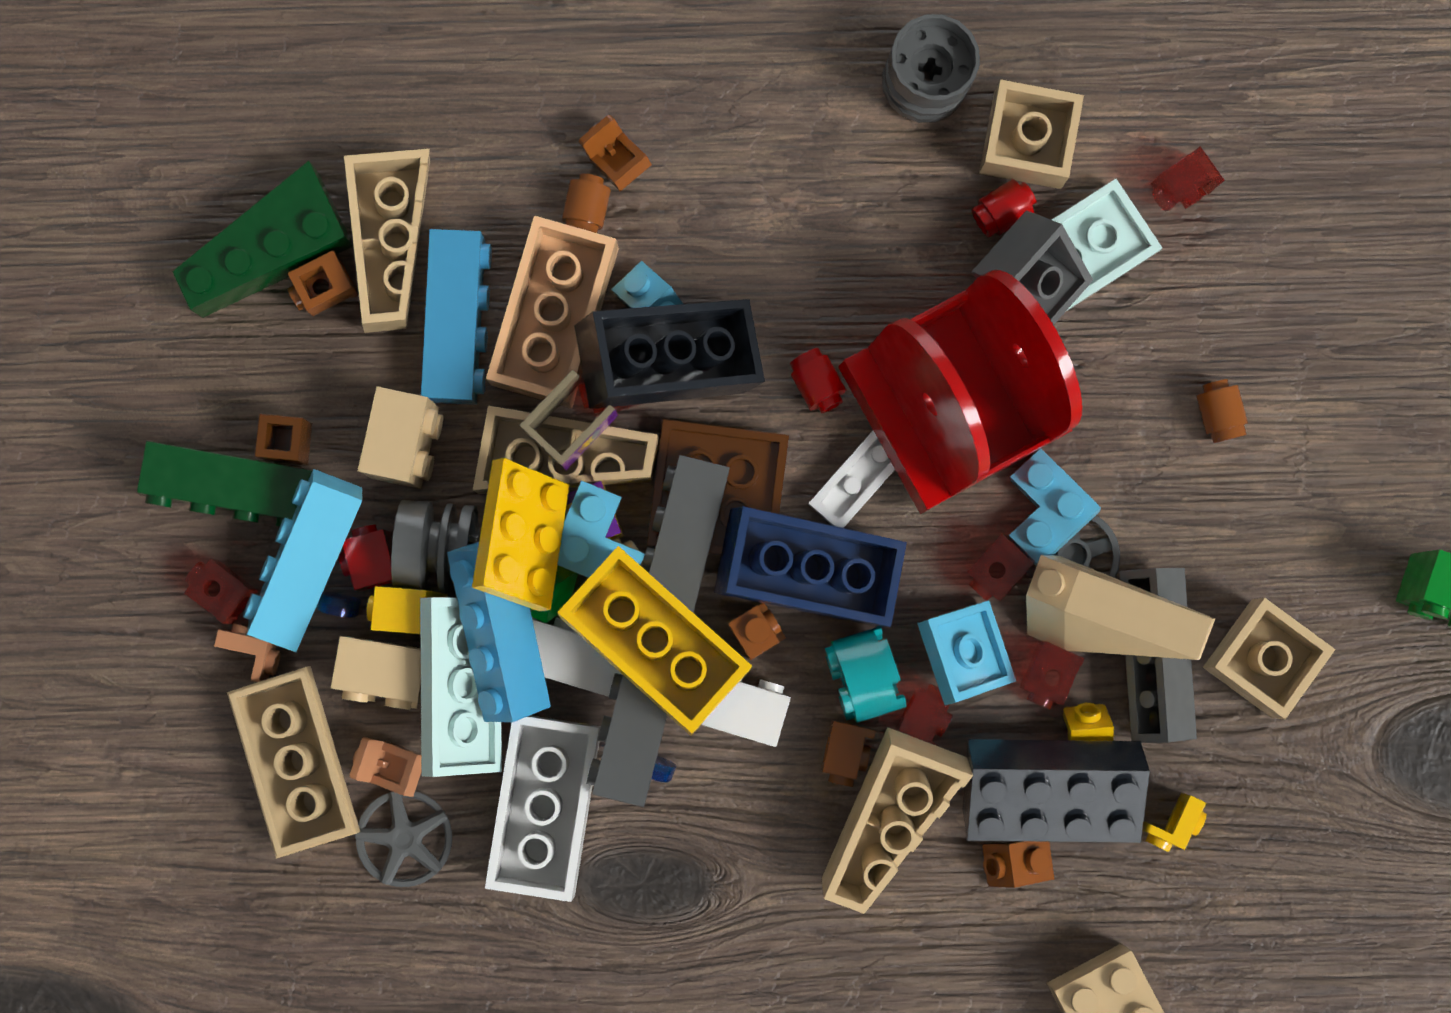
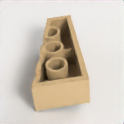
(386, 221)
(896, 805)

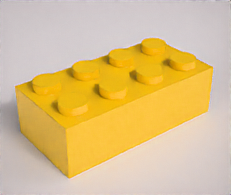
(654, 640)

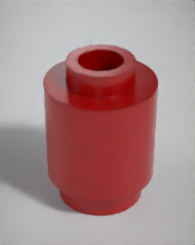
(1003, 207)
(817, 381)

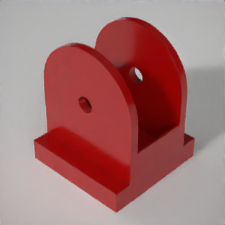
(966, 388)

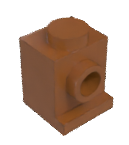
(323, 269)
(757, 631)
(846, 752)

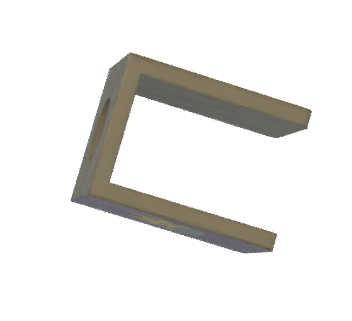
(546, 408)

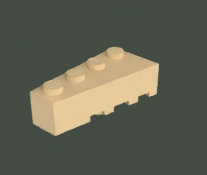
(613, 458)

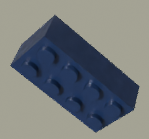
(810, 567)

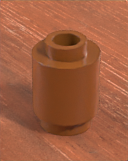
(586, 203)
(1222, 411)

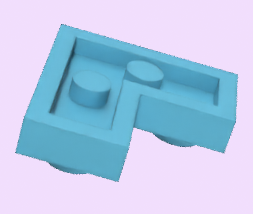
(1060, 503)
(585, 531)

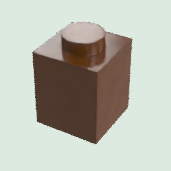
(283, 439)

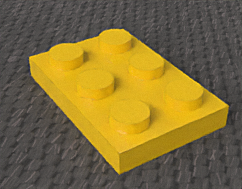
(521, 535)

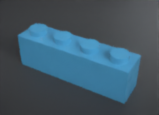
(454, 316)
(499, 646)

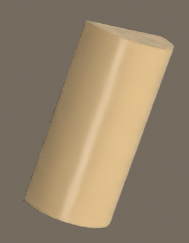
(293, 762)

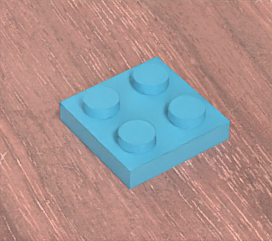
(966, 652)

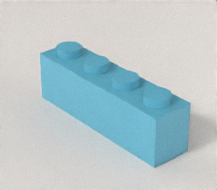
(304, 559)

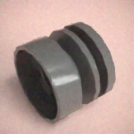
(935, 46)
(423, 544)

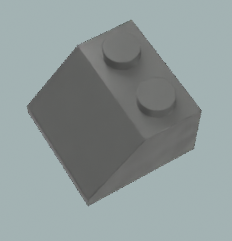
(1042, 260)

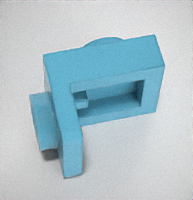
(645, 289)

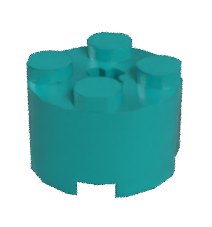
(866, 675)

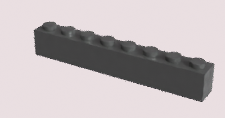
(678, 564)

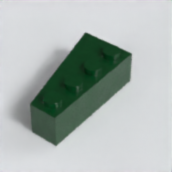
(264, 244)
(218, 482)

